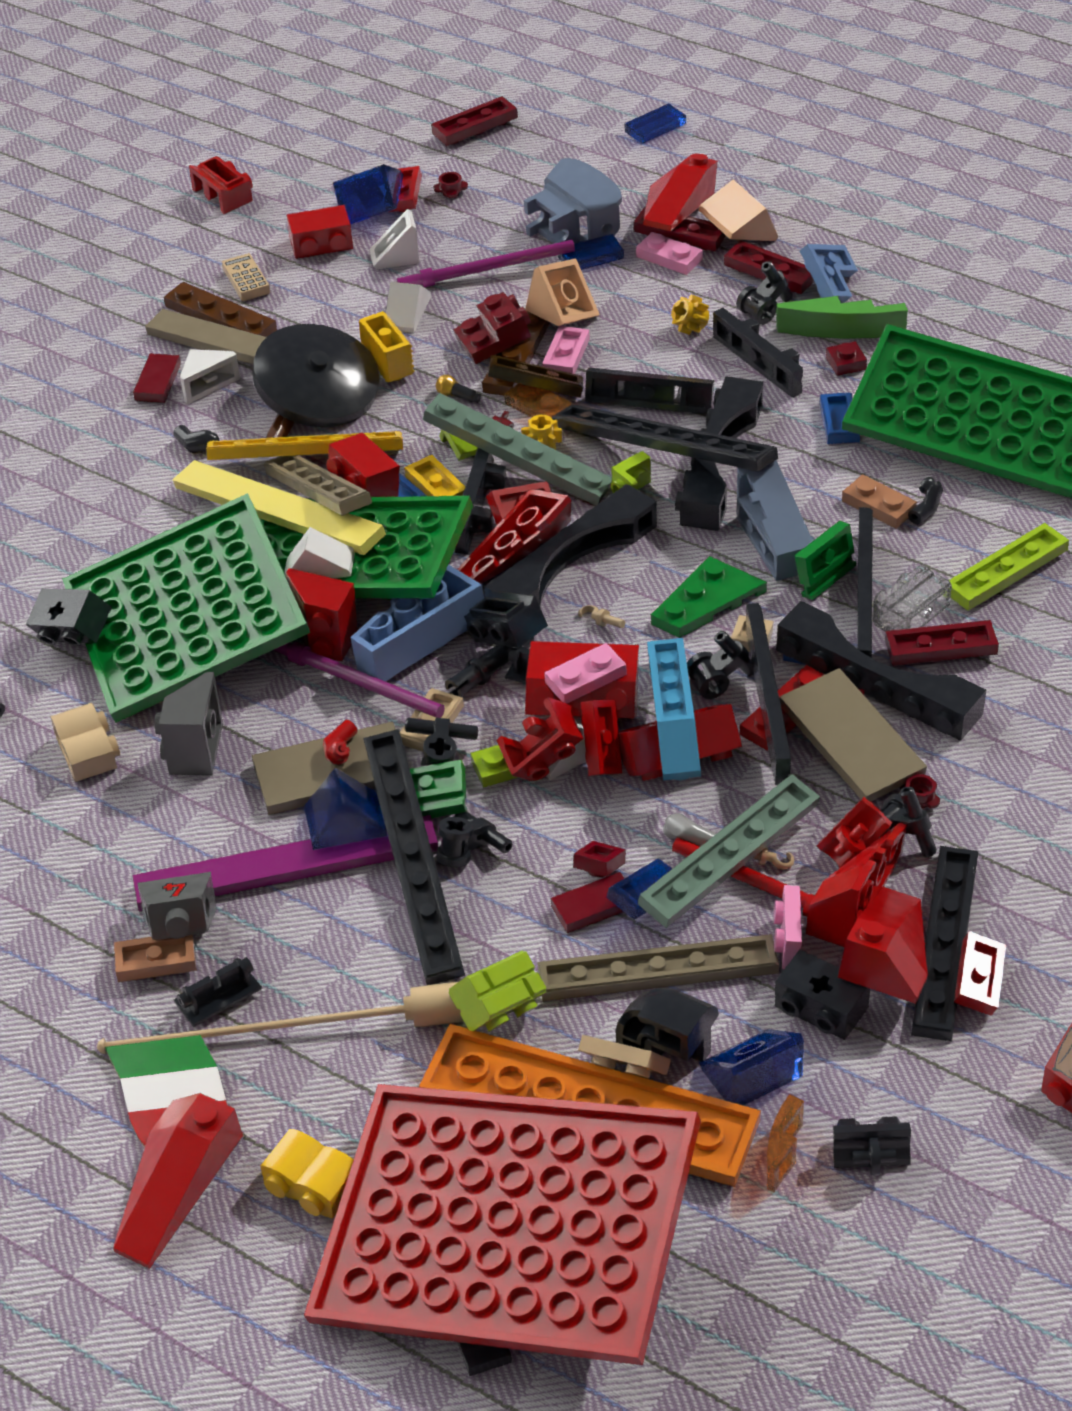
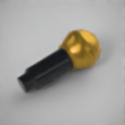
(449, 386)

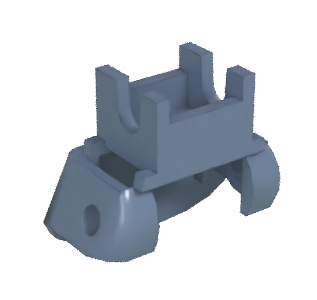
(573, 192)

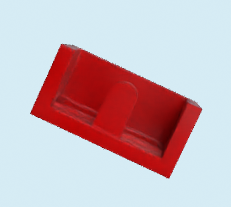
(222, 177)
(544, 744)

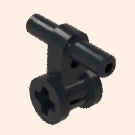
(765, 295)
(719, 666)
(439, 745)
(907, 810)
(464, 834)

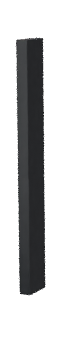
(667, 437)
(413, 858)

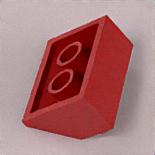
(548, 655)
(715, 737)

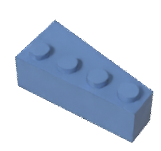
(415, 626)

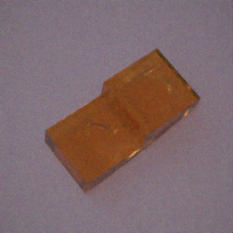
(782, 1141)

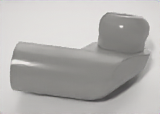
(680, 826)

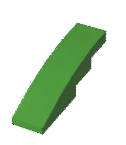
(838, 320)

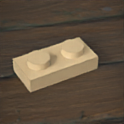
(638, 1061)

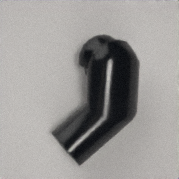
(194, 441)
(930, 503)

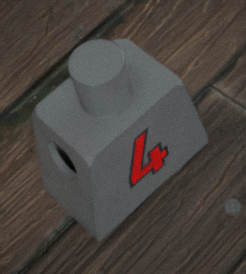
(178, 905)

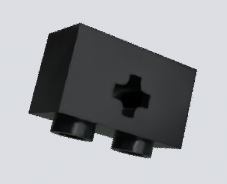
(68, 616)
(815, 994)

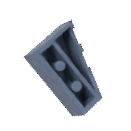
(771, 518)

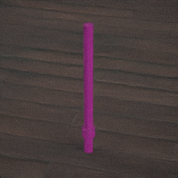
(428, 277)
(302, 655)

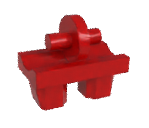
(854, 832)

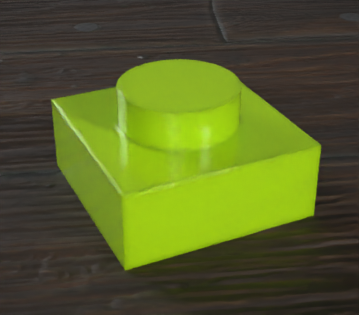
(490, 766)

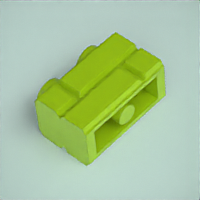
(497, 991)

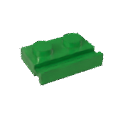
(825, 560)
(440, 788)

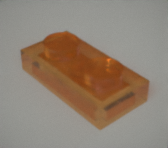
(535, 401)

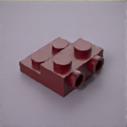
(497, 328)

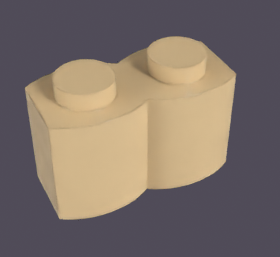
(85, 741)

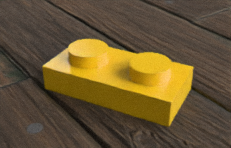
(433, 478)

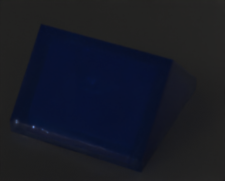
(369, 192)
(343, 812)
(756, 1065)

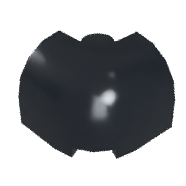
(668, 1023)

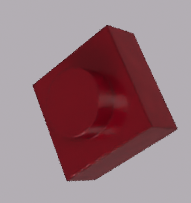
(846, 358)
(599, 859)

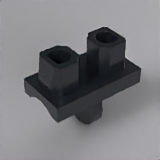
(871, 1144)

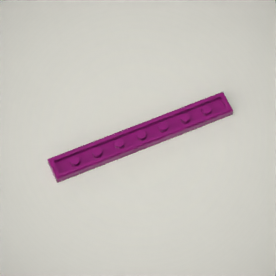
(282, 863)

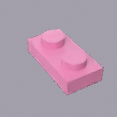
(669, 253)
(567, 349)
(585, 673)
(788, 915)

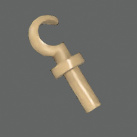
(602, 617)
(765, 856)

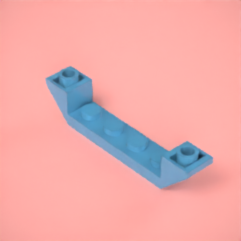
(674, 709)

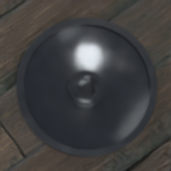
(315, 375)

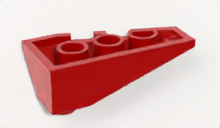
(680, 192)
(520, 532)
(852, 888)
(888, 947)
(174, 1171)

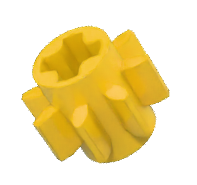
(690, 314)
(544, 430)

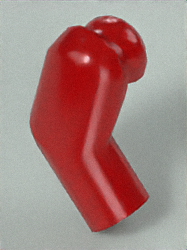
(335, 742)

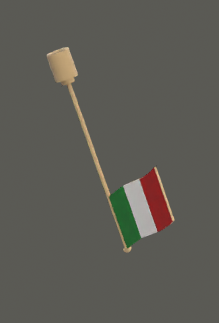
(180, 1065)

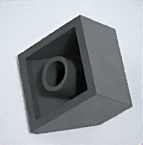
(191, 727)

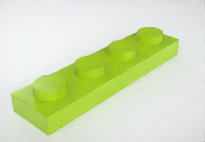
(1007, 566)

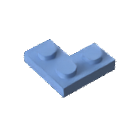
(828, 267)

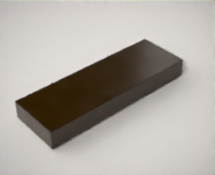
(535, 376)

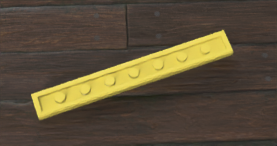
(279, 506)

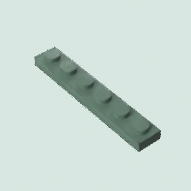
(517, 449)
(728, 851)

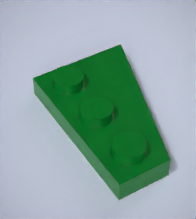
(704, 594)

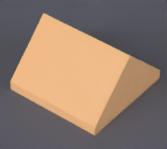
(738, 214)
(560, 294)

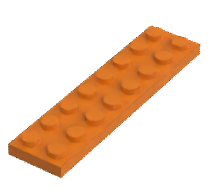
(505, 1067)

